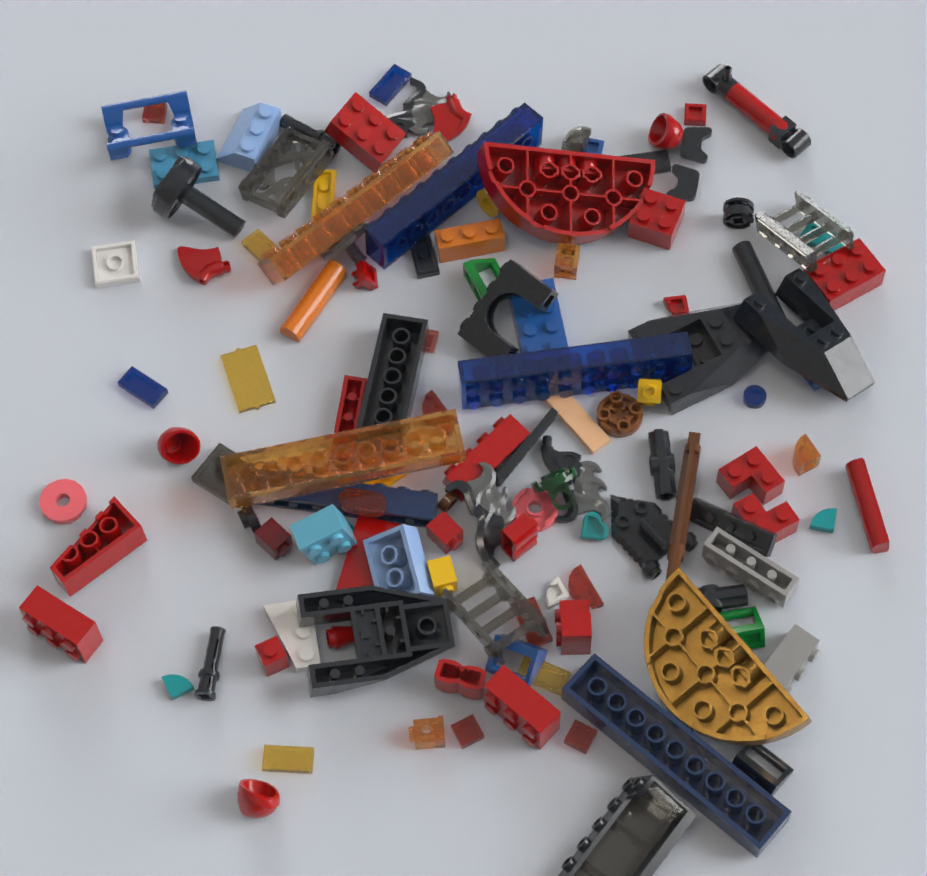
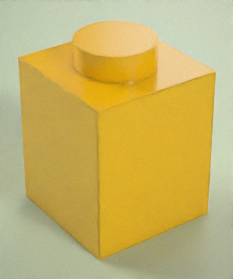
(442, 575)

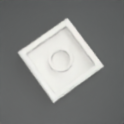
(115, 264)

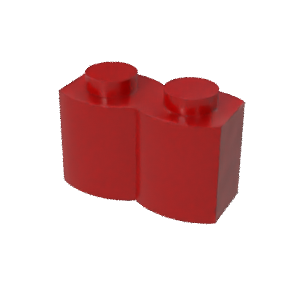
(519, 536)
(454, 678)

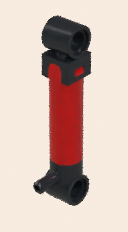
(781, 130)

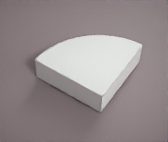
(555, 593)

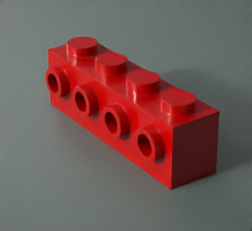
(491, 449)

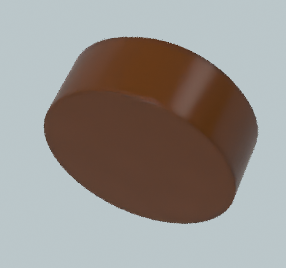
(448, 501)

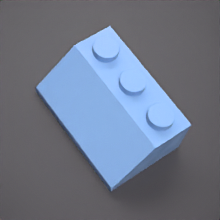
(251, 136)
(399, 561)

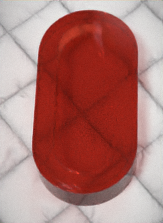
(362, 502)

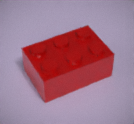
(365, 132)
(847, 274)
(60, 624)
(521, 707)

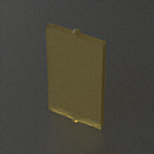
(248, 379)

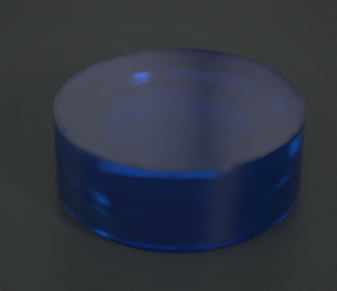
(754, 396)

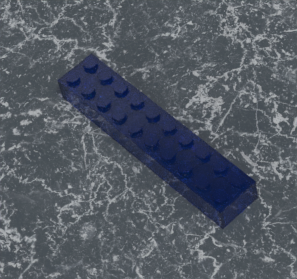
(445, 190)
(572, 370)

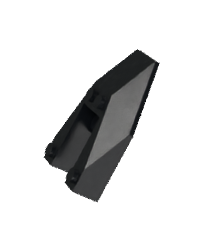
(817, 347)
(720, 352)
(388, 629)

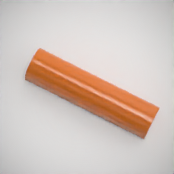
(314, 301)

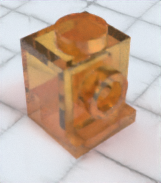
(567, 261)
(430, 740)

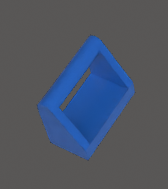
(524, 648)

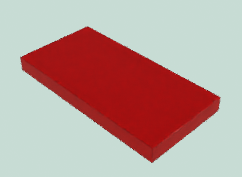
(356, 566)

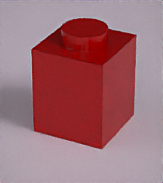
(445, 532)
(272, 656)

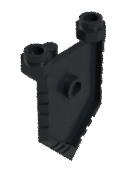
(643, 532)

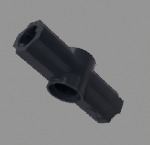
(662, 464)
(725, 597)

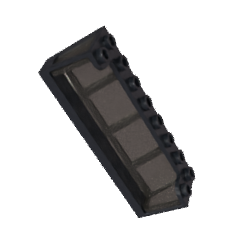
(633, 833)

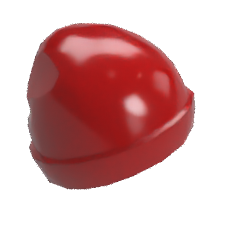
(665, 132)
(178, 445)
(257, 798)

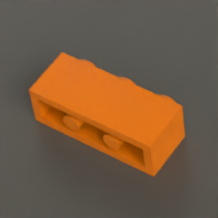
(470, 240)

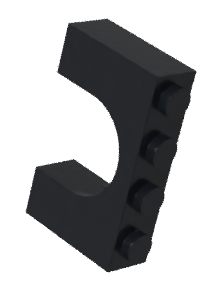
(512, 280)

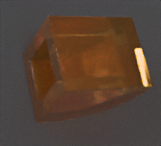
(805, 456)

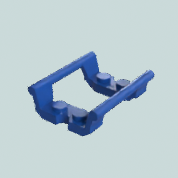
(118, 137)

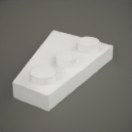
(298, 641)

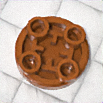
(619, 414)

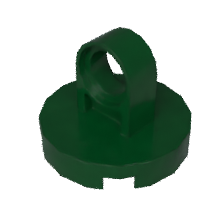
(556, 483)

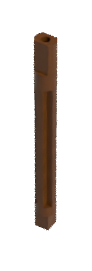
(683, 503)

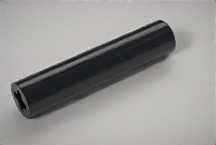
(754, 272)

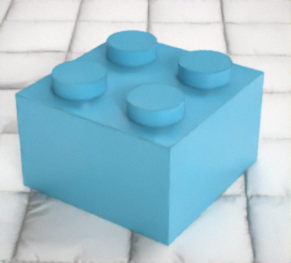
(323, 534)

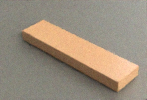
(579, 422)

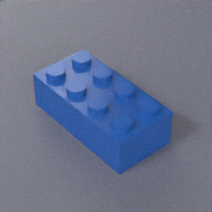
(536, 328)

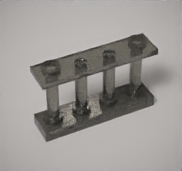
(796, 246)
(504, 592)

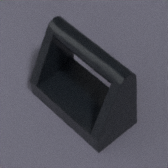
(757, 772)

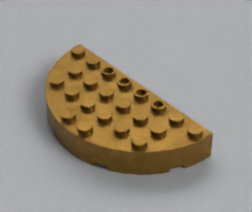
(711, 673)

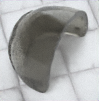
(577, 139)

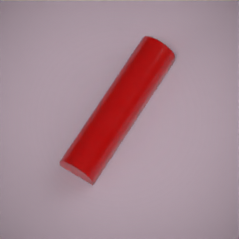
(350, 403)
(867, 506)

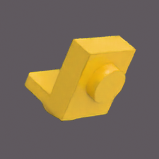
(649, 391)

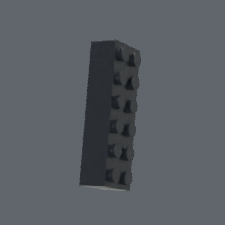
(394, 370)

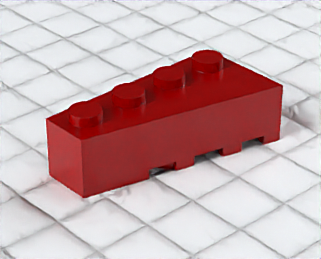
(100, 547)

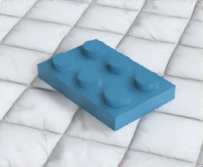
(202, 153)

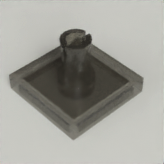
(348, 245)
(210, 473)

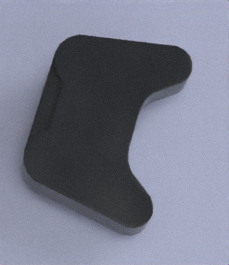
(692, 142)
(687, 183)
(249, 518)

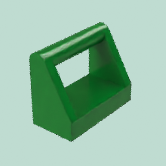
(471, 273)
(751, 634)

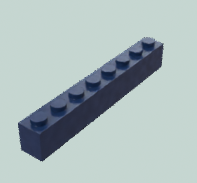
(403, 504)

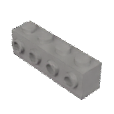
(749, 567)

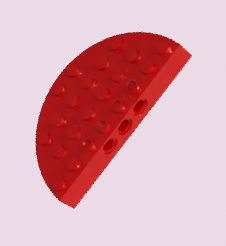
(563, 192)

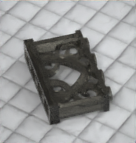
(279, 154)

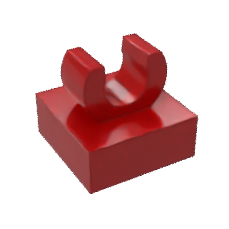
(366, 276)

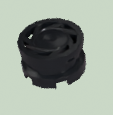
(738, 213)

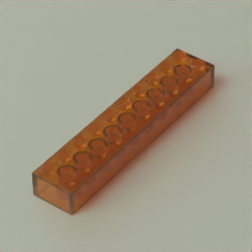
(352, 210)
(342, 459)

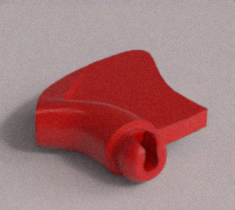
(450, 118)
(202, 263)

